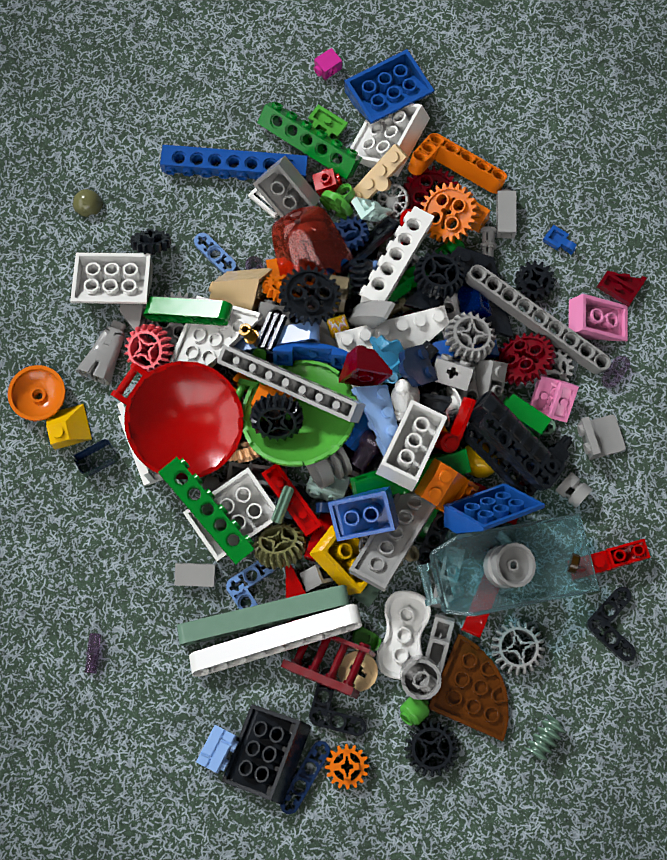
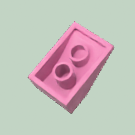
(598, 318)

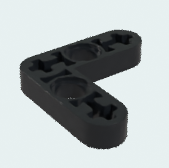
(606, 620)
(324, 708)

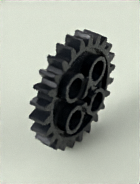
(310, 295)

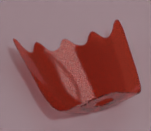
(310, 242)

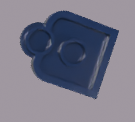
(416, 366)

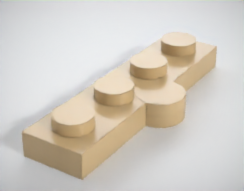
(378, 177)

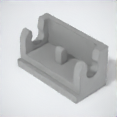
(195, 574)

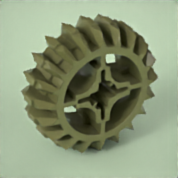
(279, 546)

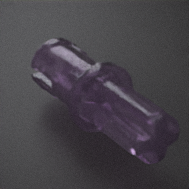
(92, 653)

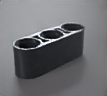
(434, 531)

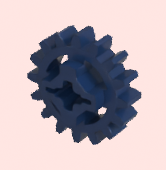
(350, 232)

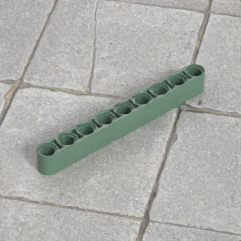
(262, 615)

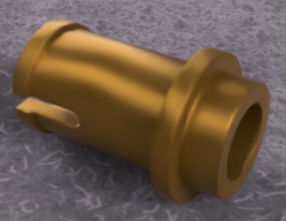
(249, 334)

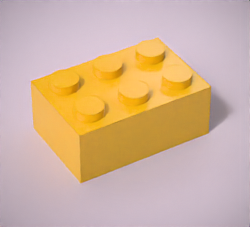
(337, 558)

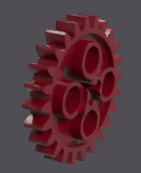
(417, 190)
(527, 358)

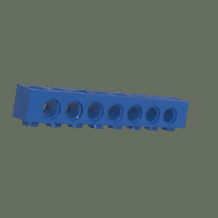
(208, 156)

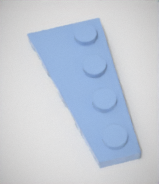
(378, 412)

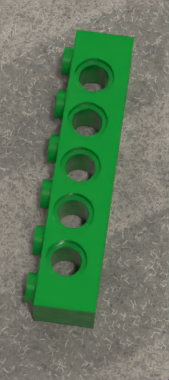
(269, 120)
(169, 474)

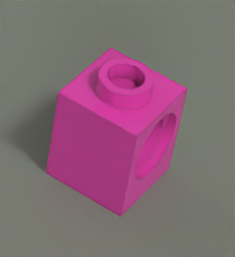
(327, 64)

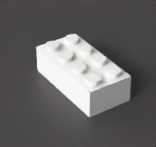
(411, 445)

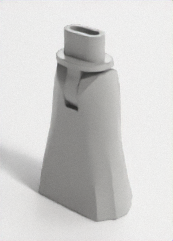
(104, 354)

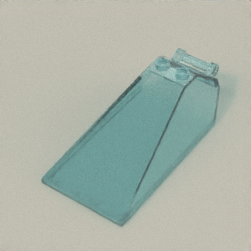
(466, 590)

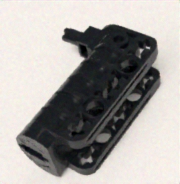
(514, 446)

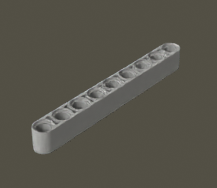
(528, 319)

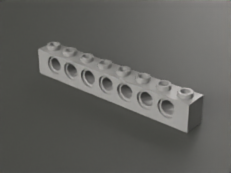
(291, 384)

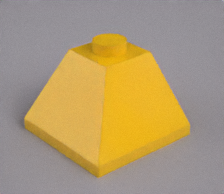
(68, 427)

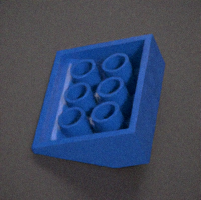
(387, 87)
(488, 509)

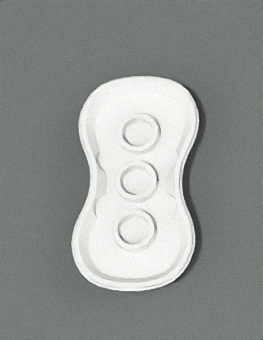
(405, 621)

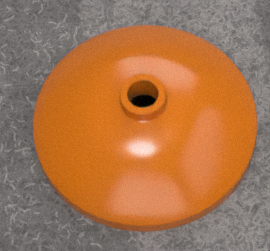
(30, 383)

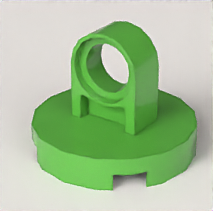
(338, 201)

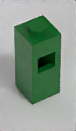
(529, 416)

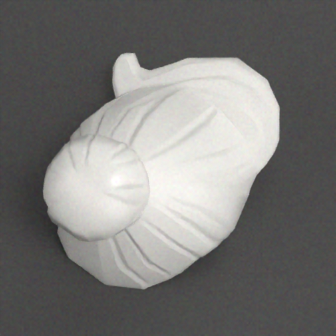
(401, 397)

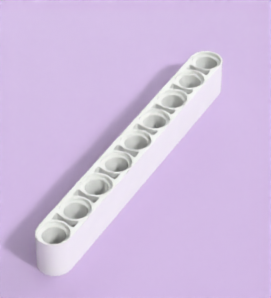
(275, 640)

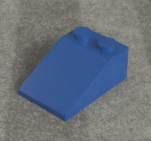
(364, 514)

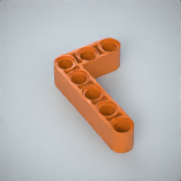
(458, 160)

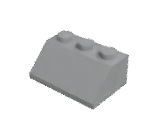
(285, 188)

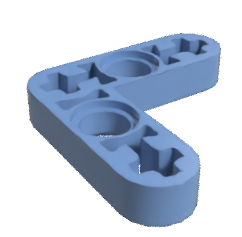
(243, 591)

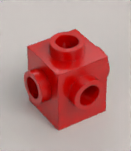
(326, 180)

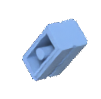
(217, 749)

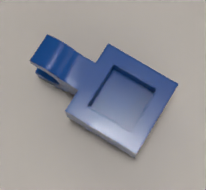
(557, 238)

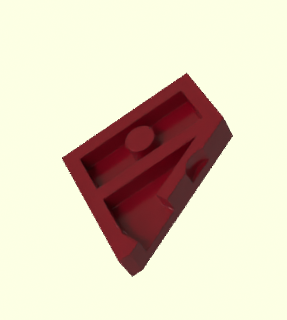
(621, 286)

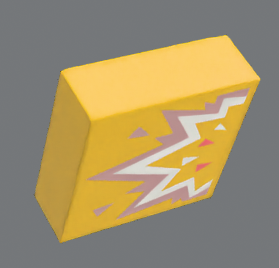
(337, 324)

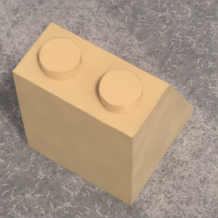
(240, 287)

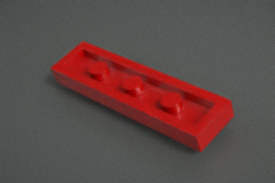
(297, 507)

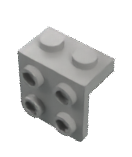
(601, 436)

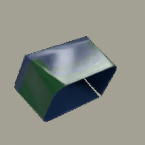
(88, 451)

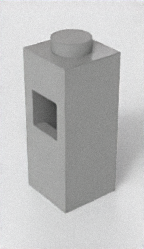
(506, 214)

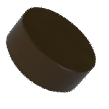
(573, 563)

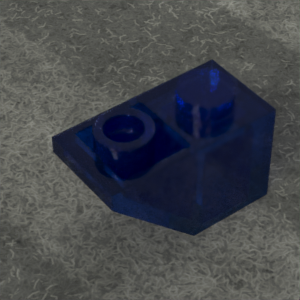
(473, 302)

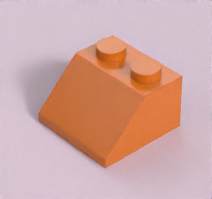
(440, 484)

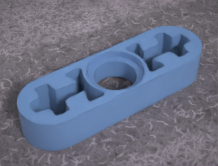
(209, 241)

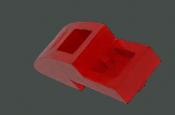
(620, 556)

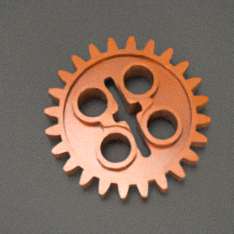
(463, 217)

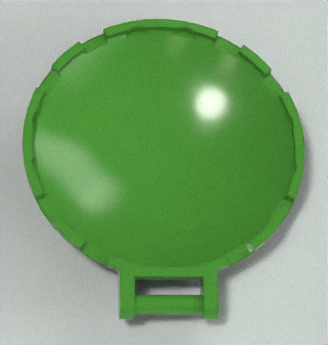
(321, 431)

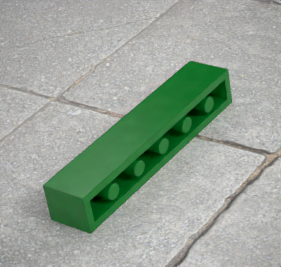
(456, 460)

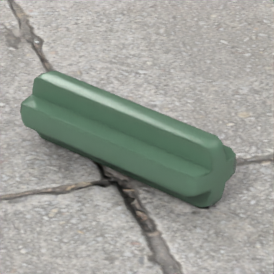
(282, 504)

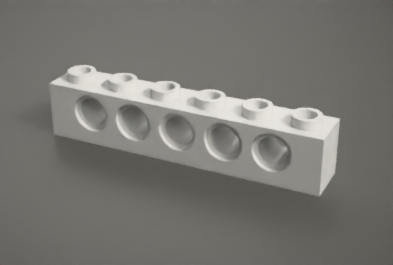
(415, 219)

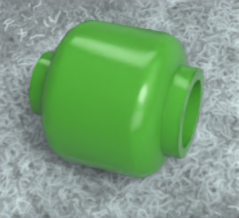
(414, 711)

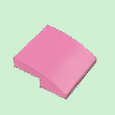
(554, 397)

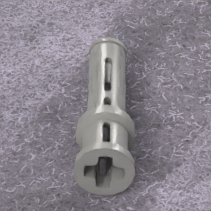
(488, 240)

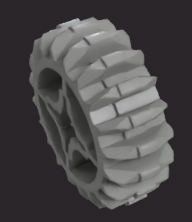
(462, 343)
(519, 656)

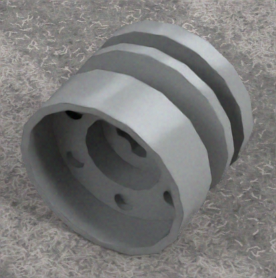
(325, 470)

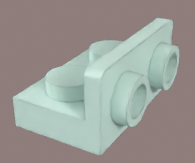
(370, 209)
(332, 492)

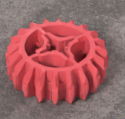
(140, 344)

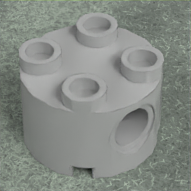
(420, 677)

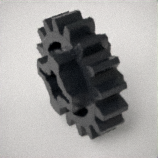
(150, 241)
(538, 273)

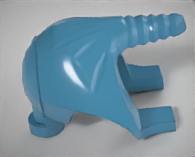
(389, 352)

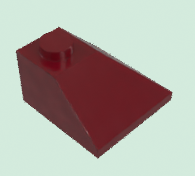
(364, 368)

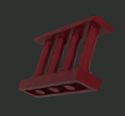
(330, 678)

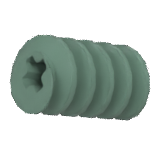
(546, 738)

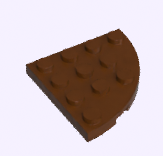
(472, 691)

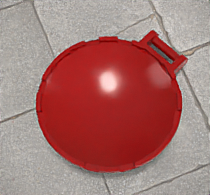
(183, 414)

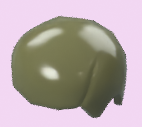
(87, 203)

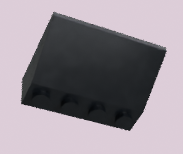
(267, 754)

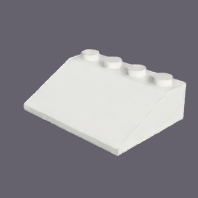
(399, 128)
(112, 278)
(246, 505)

